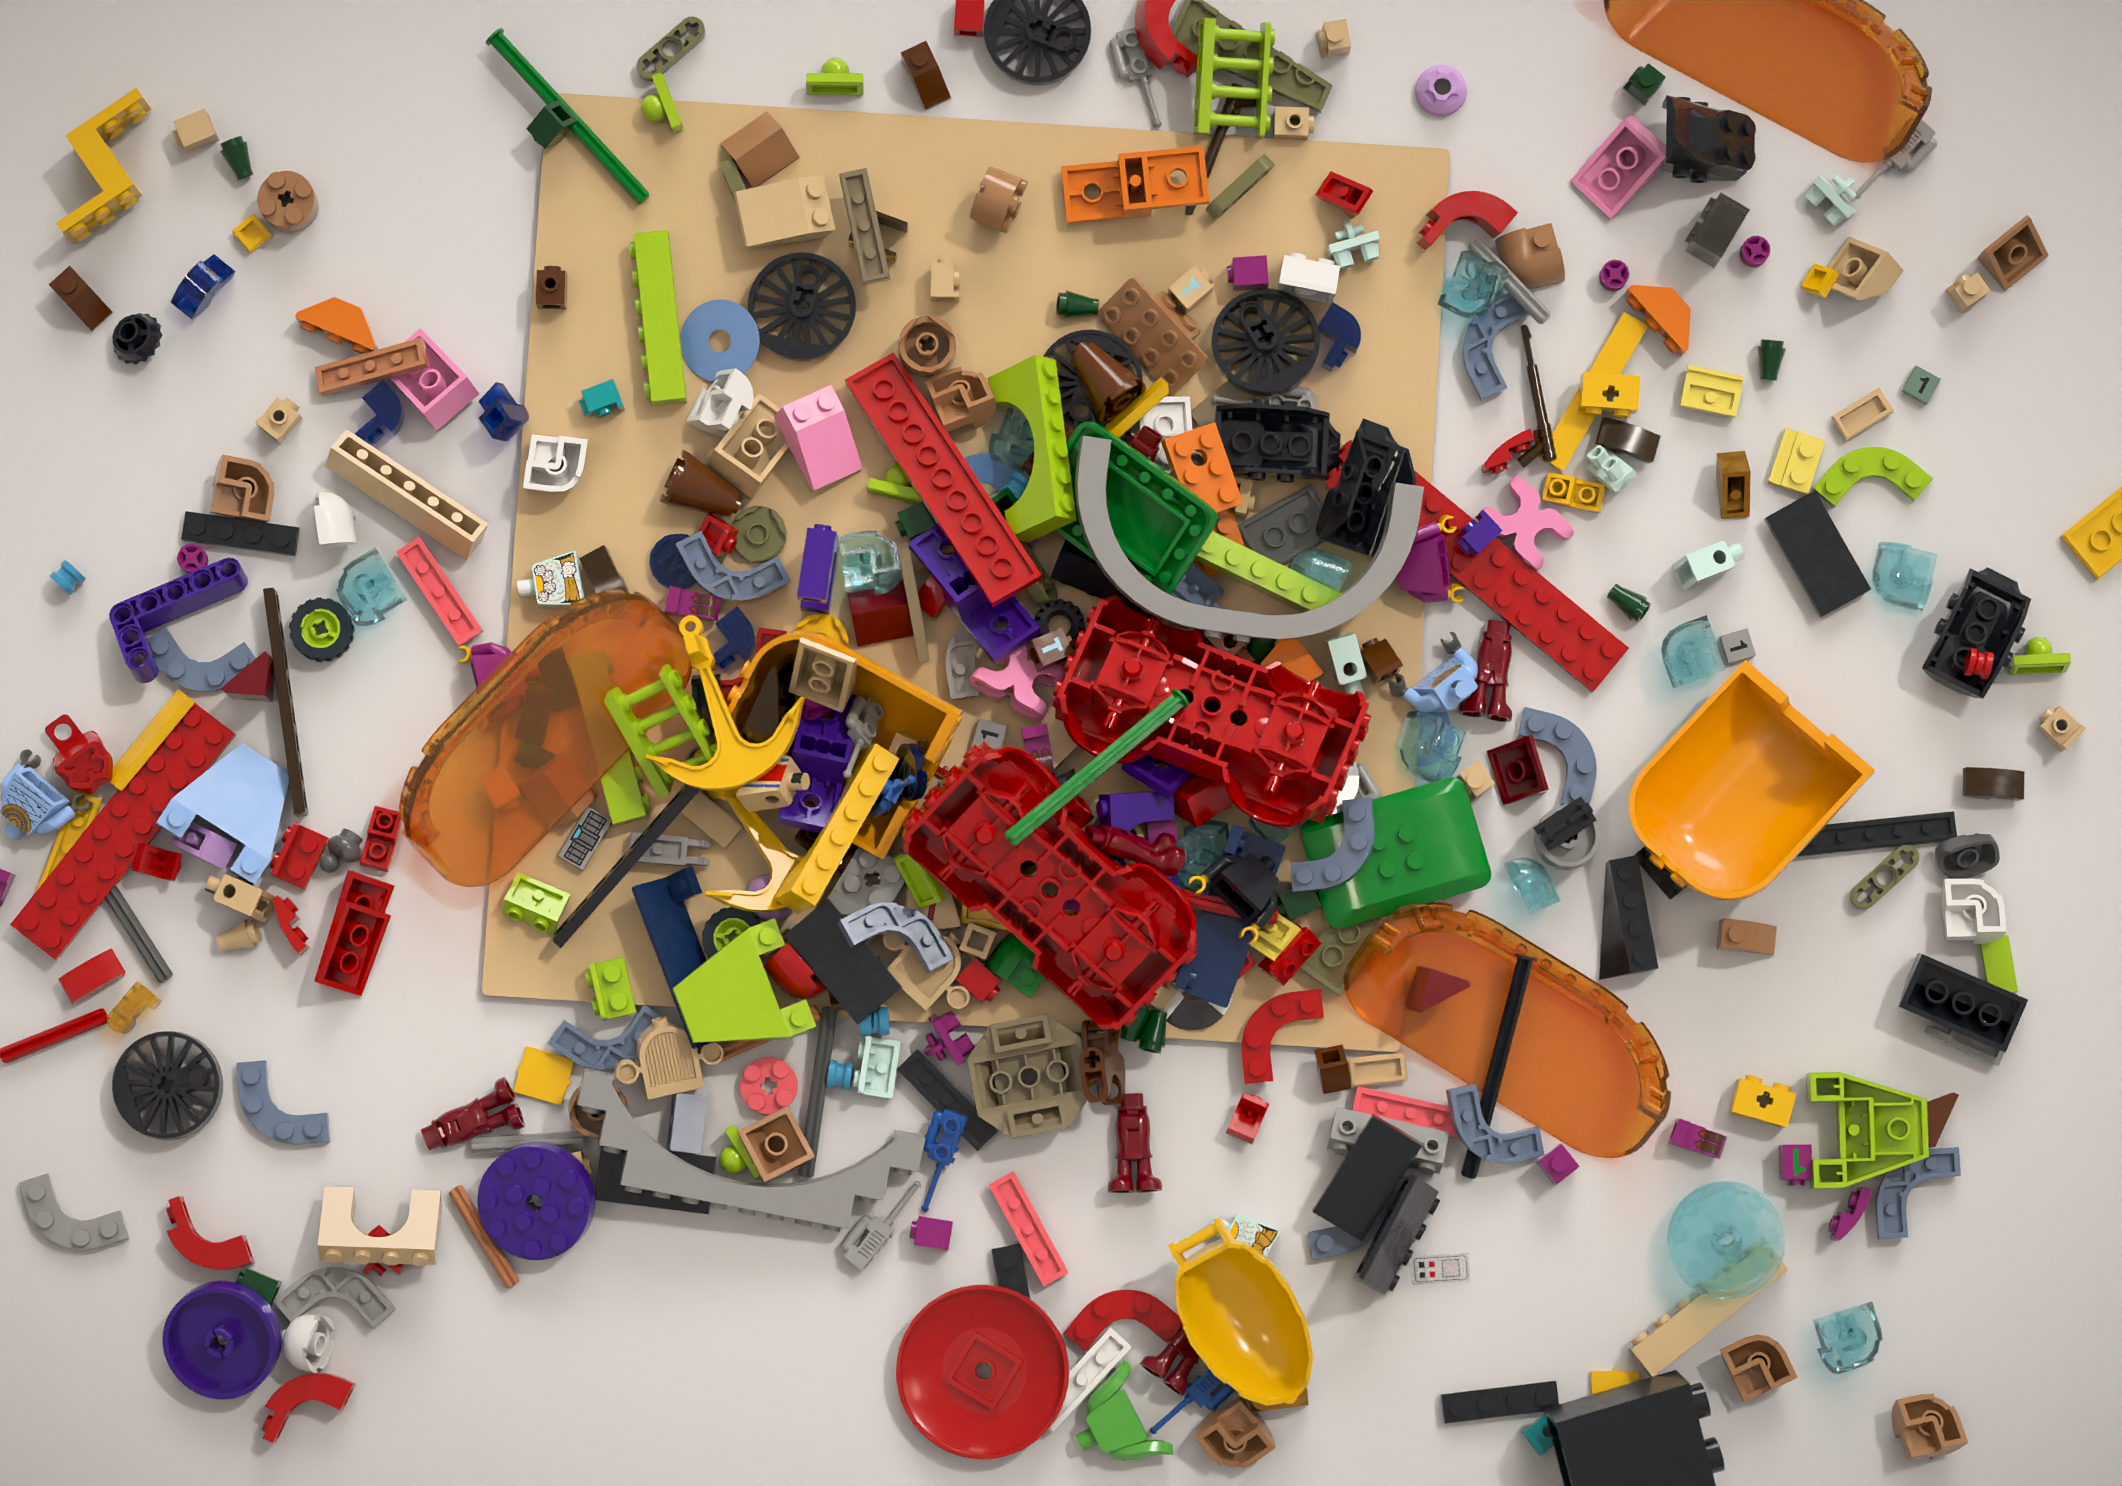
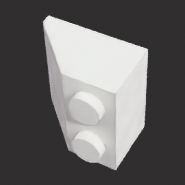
(1309, 278)

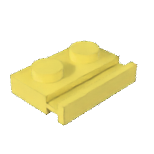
(1711, 391)
(1796, 461)
(1276, 937)

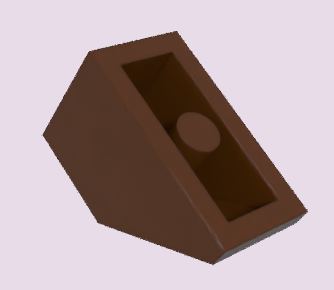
(925, 75)
(80, 298)
(1380, 660)
(1938, 1113)

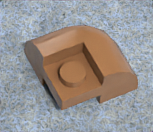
(1532, 255)
(961, 398)
(242, 489)
(1757, 1365)
(1927, 1427)
(1235, 1435)

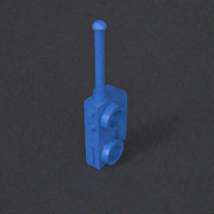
(889, 795)
(944, 1151)
(1199, 1393)

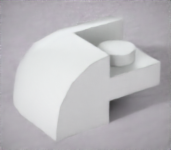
(718, 407)
(554, 463)
(334, 521)
(1972, 911)

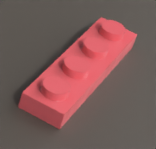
(439, 591)
(1404, 1109)
(1028, 1228)

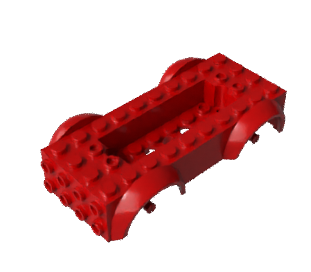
(1274, 767)
(1130, 918)

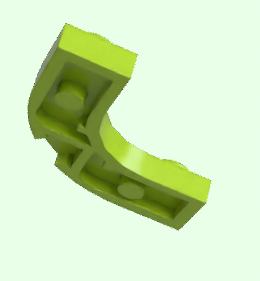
(1867, 463)

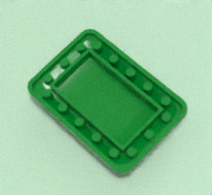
(1150, 512)
(1420, 854)

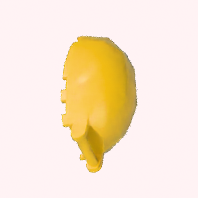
(1242, 1317)

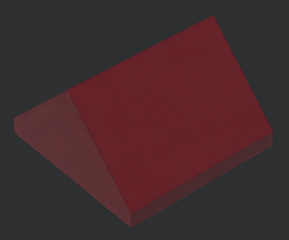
(880, 616)
(254, 681)
(1518, 770)
(1431, 988)

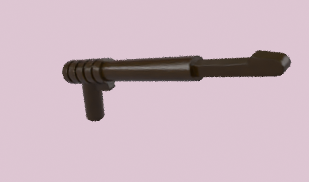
(1231, 107)
(1543, 436)

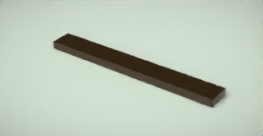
(285, 702)

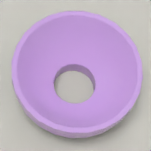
(1439, 104)

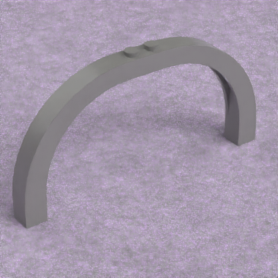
(1094, 521)

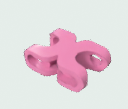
(1529, 522)
(1017, 682)

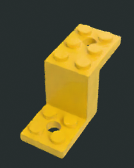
(117, 187)

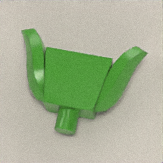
(1116, 1423)

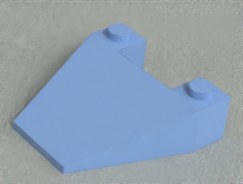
(242, 799)

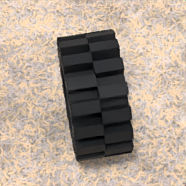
(1063, 608)

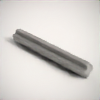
(1514, 285)
(503, 1143)

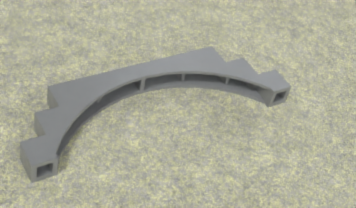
(817, 1200)

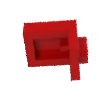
(719, 535)
(157, 862)
(1247, 1118)

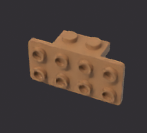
(1155, 333)

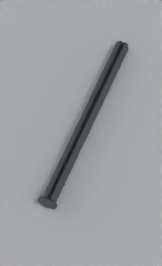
(1501, 1052)

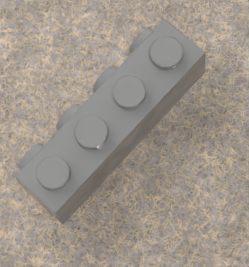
(1349, 1123)

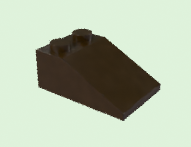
(771, 703)

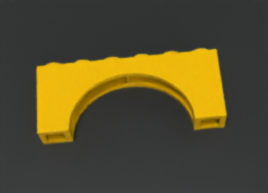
(811, 876)

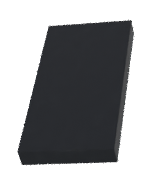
(1817, 554)
(850, 974)
(1367, 1177)
(610, 1190)

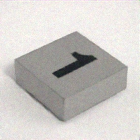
(1737, 646)
(989, 732)

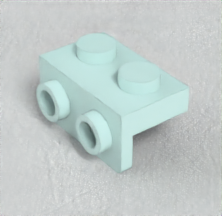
(878, 1067)

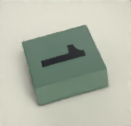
(1921, 385)

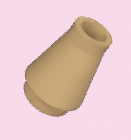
(240, 936)

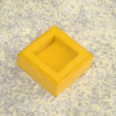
(252, 233)
(1819, 280)

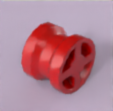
(1978, 663)

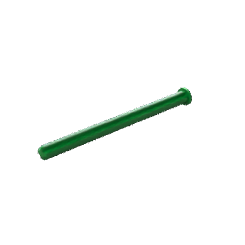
(580, 129)
(1096, 767)

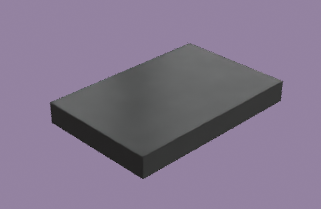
(1284, 527)

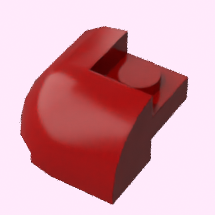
(794, 974)

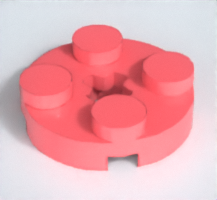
(755, 1075)

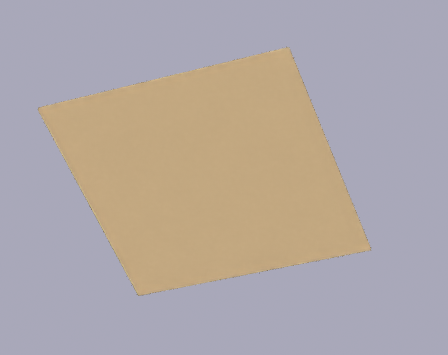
(1005, 313)

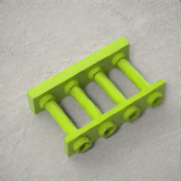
(1209, 62)
(635, 729)

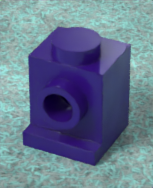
(1478, 534)

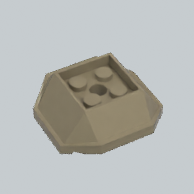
(997, 1068)

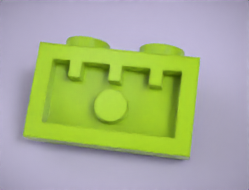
(535, 903)
(612, 989)

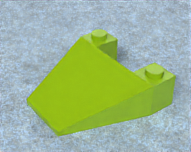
(732, 995)
(1875, 1129)

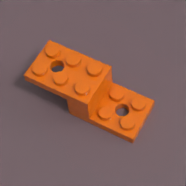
(1135, 184)
(1210, 481)

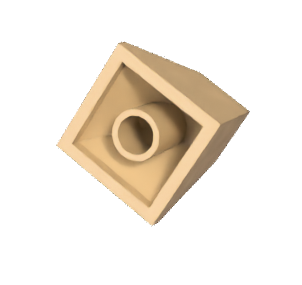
(1863, 270)

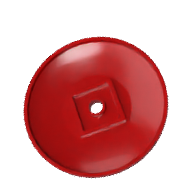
(941, 1381)

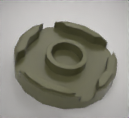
(760, 534)

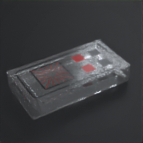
(1440, 1268)

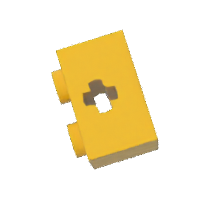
(1623, 386)
(1774, 1113)

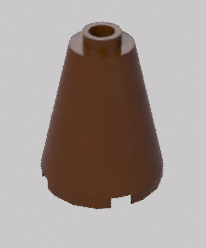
(1105, 380)
(700, 488)

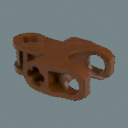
(1101, 1064)

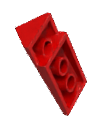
(355, 933)

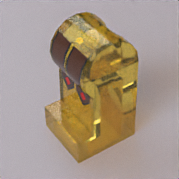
(124, 1015)

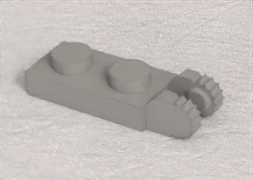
(672, 850)
(1967, 1045)

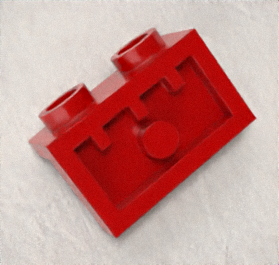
(298, 856)
(1291, 957)

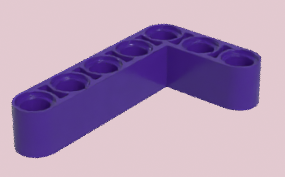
(170, 608)

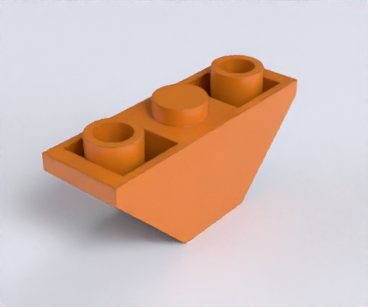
(1664, 313)
(340, 322)

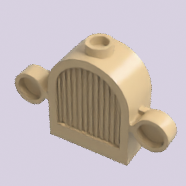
(923, 987)
(667, 1060)

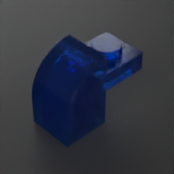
(200, 285)
(1342, 329)
(388, 413)
(502, 413)
(740, 638)

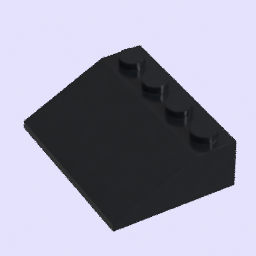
(1396, 1234)

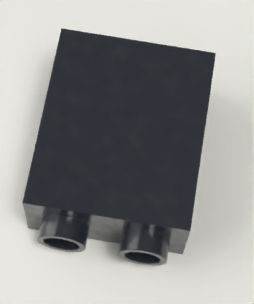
(1636, 1436)

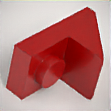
(1344, 194)

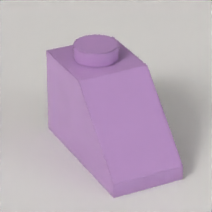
(205, 845)

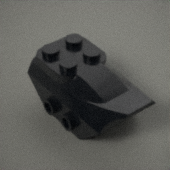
(1707, 141)
(1278, 440)
(1358, 505)
(1981, 616)

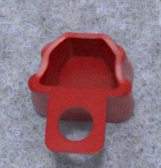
(81, 758)

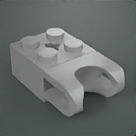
(852, 890)

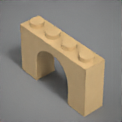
(412, 1244)

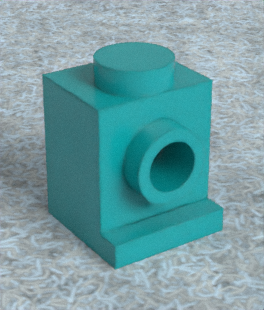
(601, 399)
(1535, 1436)

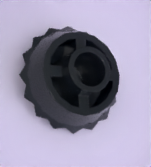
(136, 338)

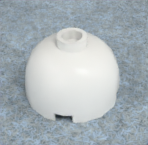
(308, 1342)

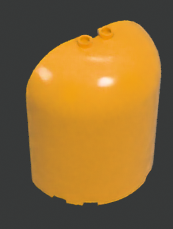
(904, 708)
(1741, 790)

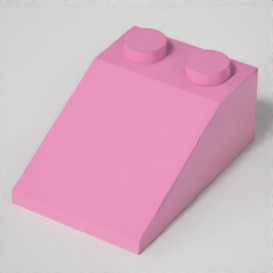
(1621, 166)
(437, 390)
(819, 437)

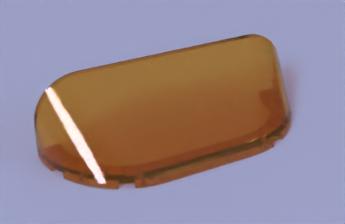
(1802, 63)
(536, 735)
(1575, 1052)

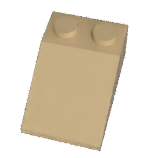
(785, 212)
(750, 448)
(823, 675)

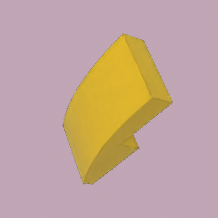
(1574, 493)

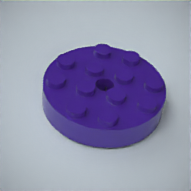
(524, 1227)
(233, 1314)

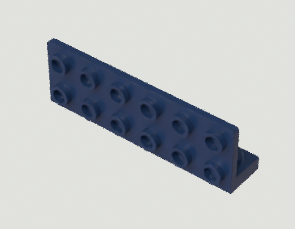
(671, 927)
(1219, 949)

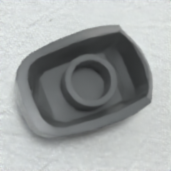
(1967, 855)

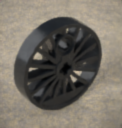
(1051, 30)
(1264, 328)
(1108, 343)
(792, 348)
(126, 1100)

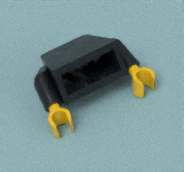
(1245, 886)

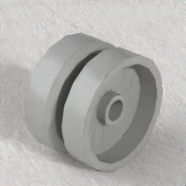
(1571, 854)

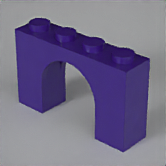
(818, 569)
(1133, 808)

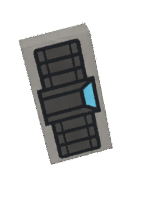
(585, 838)

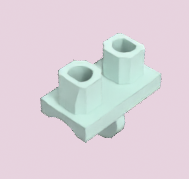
(1841, 207)
(1342, 250)
(1609, 469)

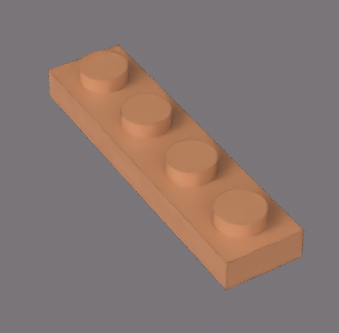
(371, 367)

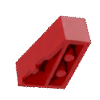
(1200, 800)

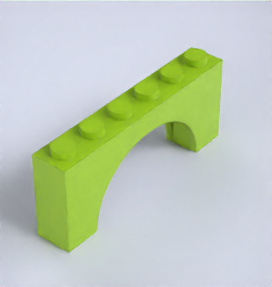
(1049, 493)

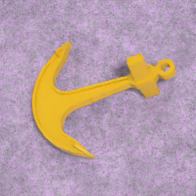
(735, 759)
(777, 856)

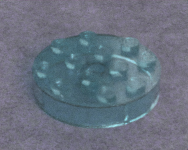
(1724, 1211)

